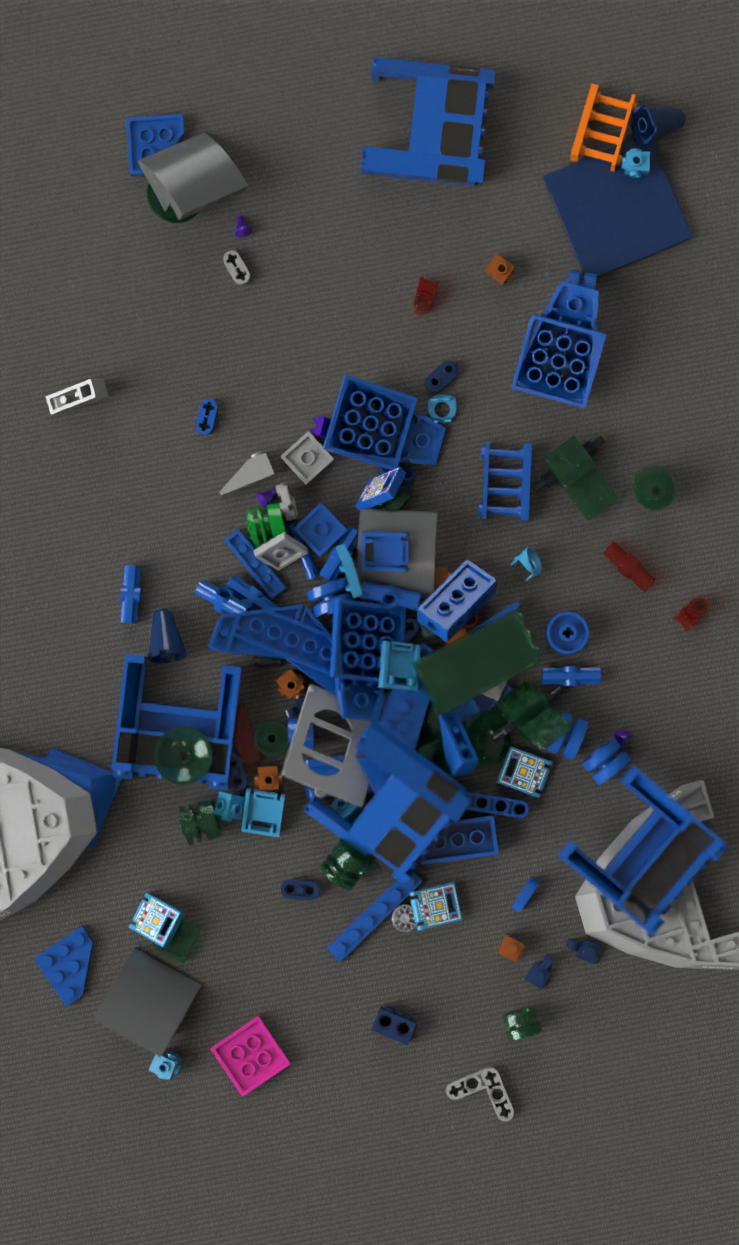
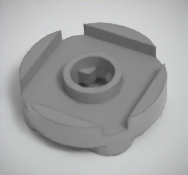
(288, 503)

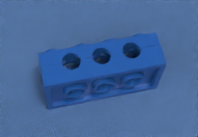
(456, 600)

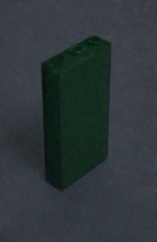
(477, 661)

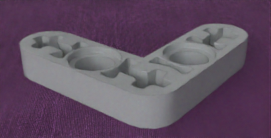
(482, 1084)

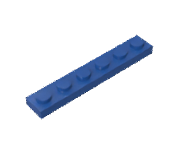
(372, 917)

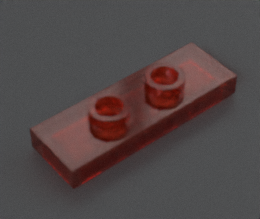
(244, 737)

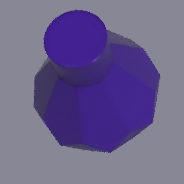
(242, 228)
(266, 497)
(622, 738)

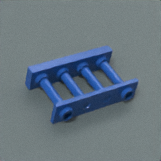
(522, 473)

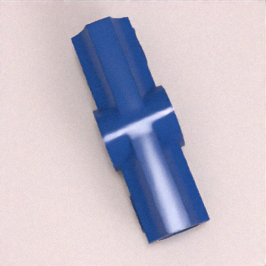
(332, 566)
(131, 594)
(249, 594)
(400, 597)
(221, 598)
(571, 676)

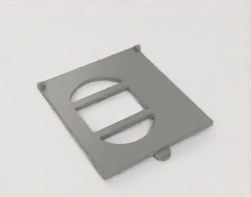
(350, 782)

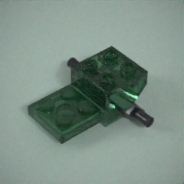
(578, 477)
(532, 716)

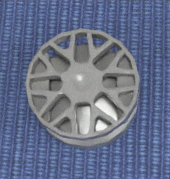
(403, 918)

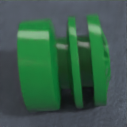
(265, 524)

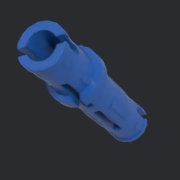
(306, 560)

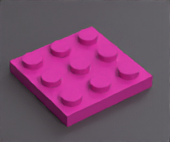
(250, 1055)

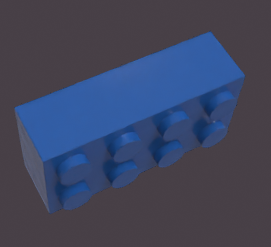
(463, 840)

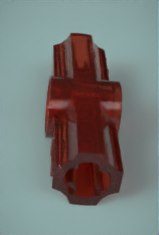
(629, 566)

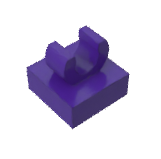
(322, 426)

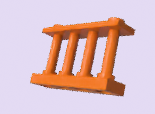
(590, 115)

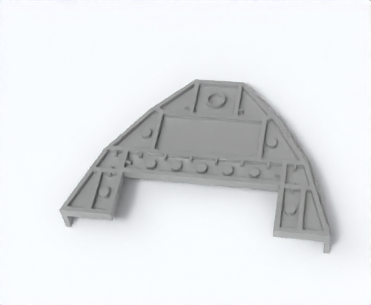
(42, 829)
(684, 935)

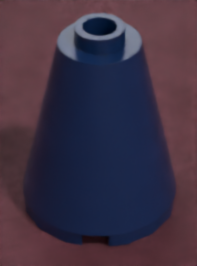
(655, 122)
(165, 638)

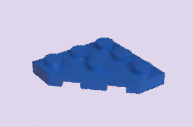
(150, 136)
(67, 964)

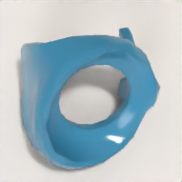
(450, 400)
(526, 555)

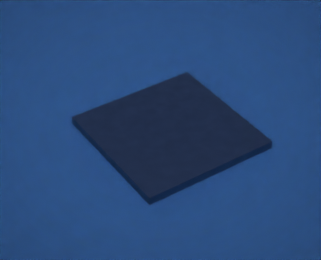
(616, 216)

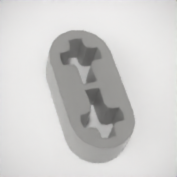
(240, 265)

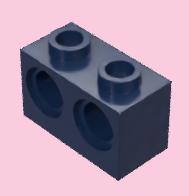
(391, 1030)

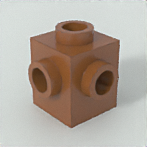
(284, 681)
(271, 772)

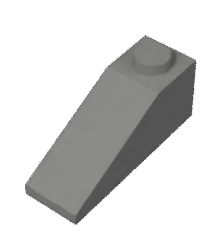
(77, 396)
(252, 472)

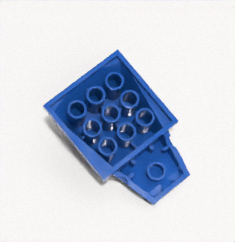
(562, 347)
(381, 427)
(356, 654)
(89, 777)

